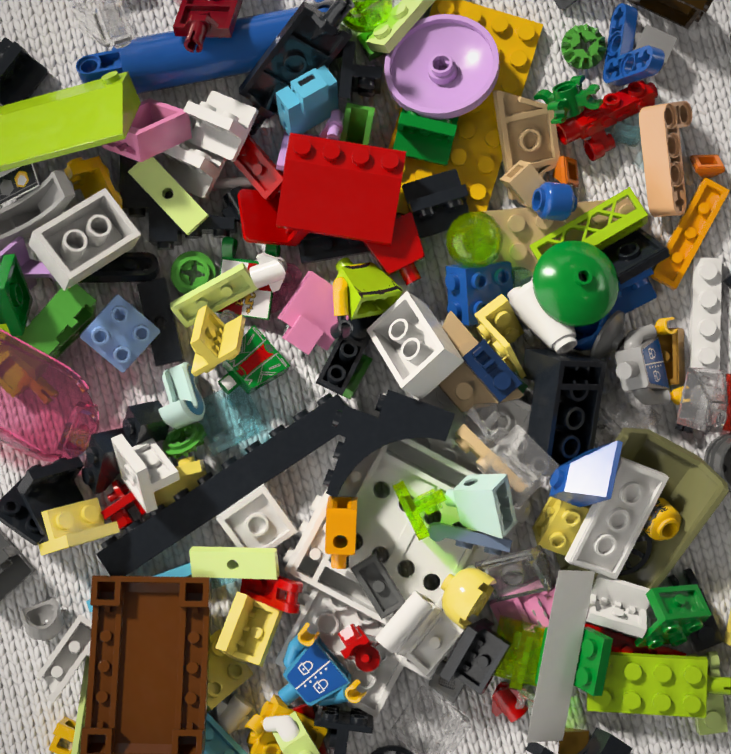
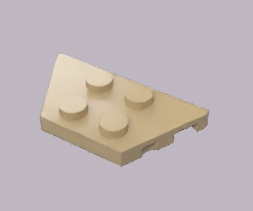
(526, 133)
(462, 385)

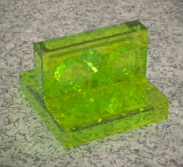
(428, 502)
(523, 656)

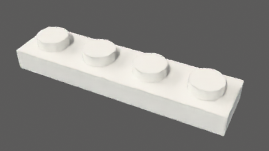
(705, 312)

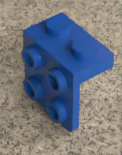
(475, 288)

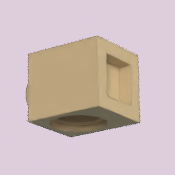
(522, 182)

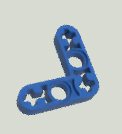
(622, 62)

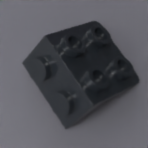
(50, 487)

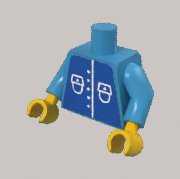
(316, 673)

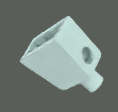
(484, 503)

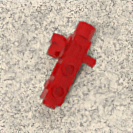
(614, 109)

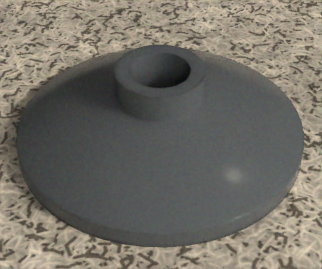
(609, 336)

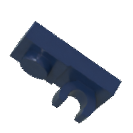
(491, 371)

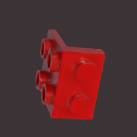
(259, 220)

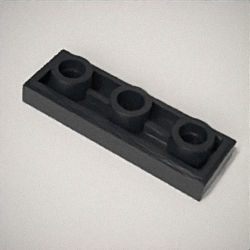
(156, 305)

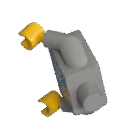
(642, 365)

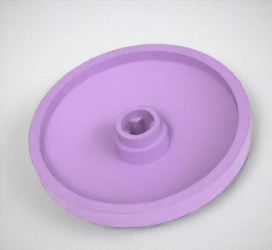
(443, 67)

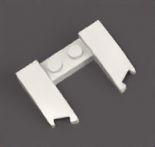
(67, 657)

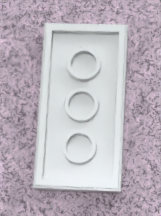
(616, 523)

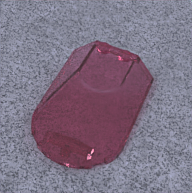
(43, 403)

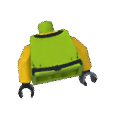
(359, 293)

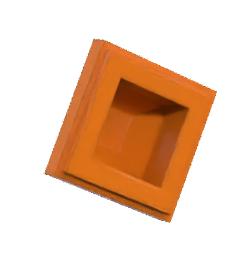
(707, 165)
(566, 171)

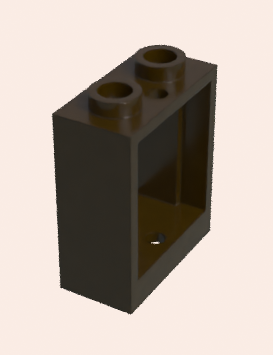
(677, 11)

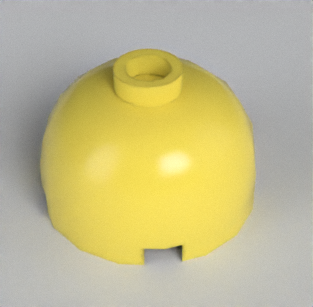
(466, 594)

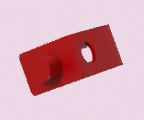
(403, 252)

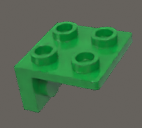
(678, 614)
(591, 663)

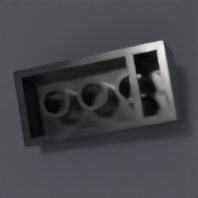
(564, 401)

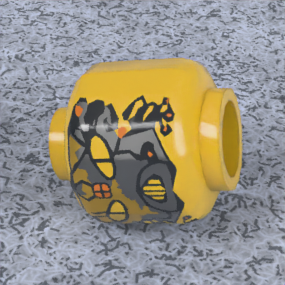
(663, 521)

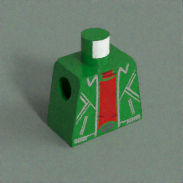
(254, 365)

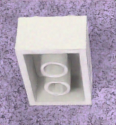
(84, 239)
(414, 346)

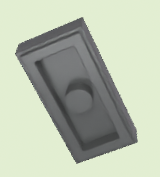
(378, 585)

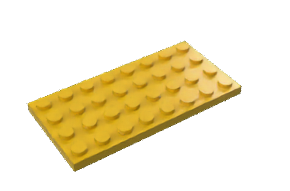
(476, 143)

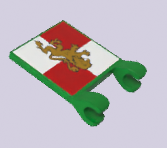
(257, 303)

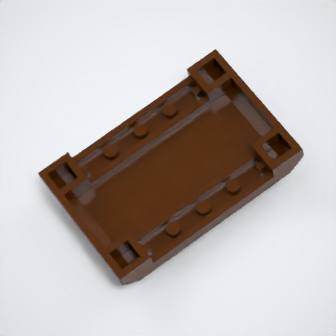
(148, 665)

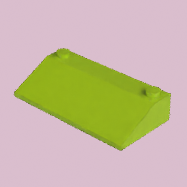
(67, 120)

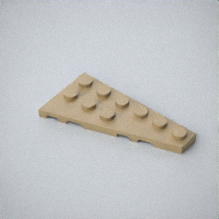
(524, 227)

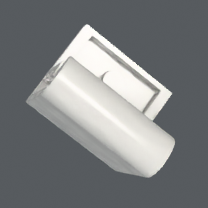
(420, 633)

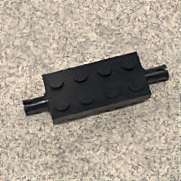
(303, 44)

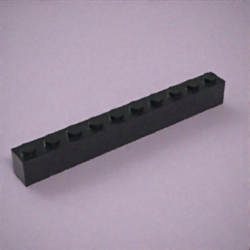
(221, 490)

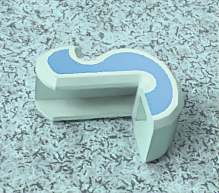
(183, 395)

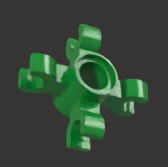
(569, 99)

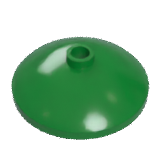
(564, 294)

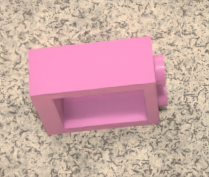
(153, 131)

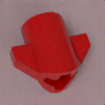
(504, 702)

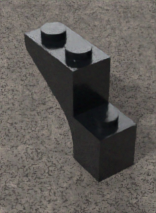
(139, 425)

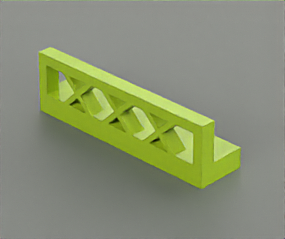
(606, 236)

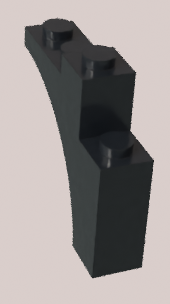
(162, 228)
(364, 433)

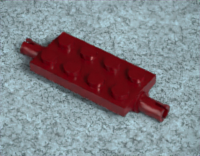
(205, 19)

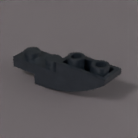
(346, 356)

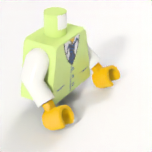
(288, 732)

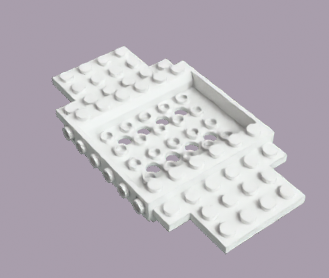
(334, 596)

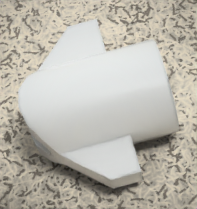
(269, 271)
(233, 715)

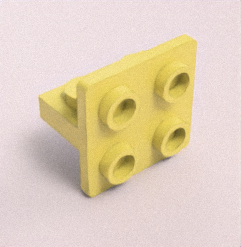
(214, 340)

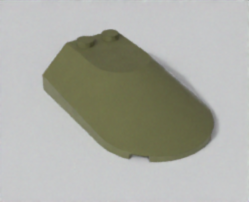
(691, 489)

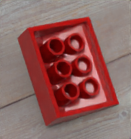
(340, 189)

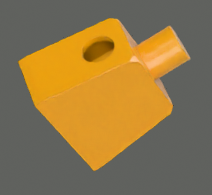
(341, 520)

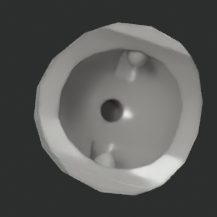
(42, 620)

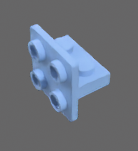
(120, 333)

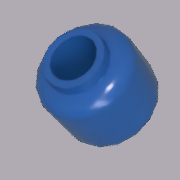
(554, 201)

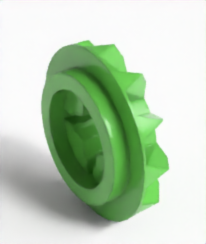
(579, 58)
(185, 263)
(175, 442)

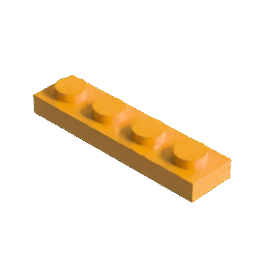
(690, 232)

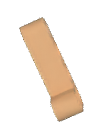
(663, 156)

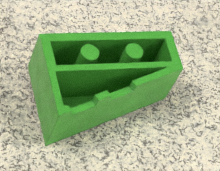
(61, 321)

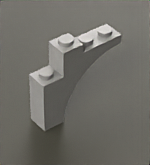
(35, 208)

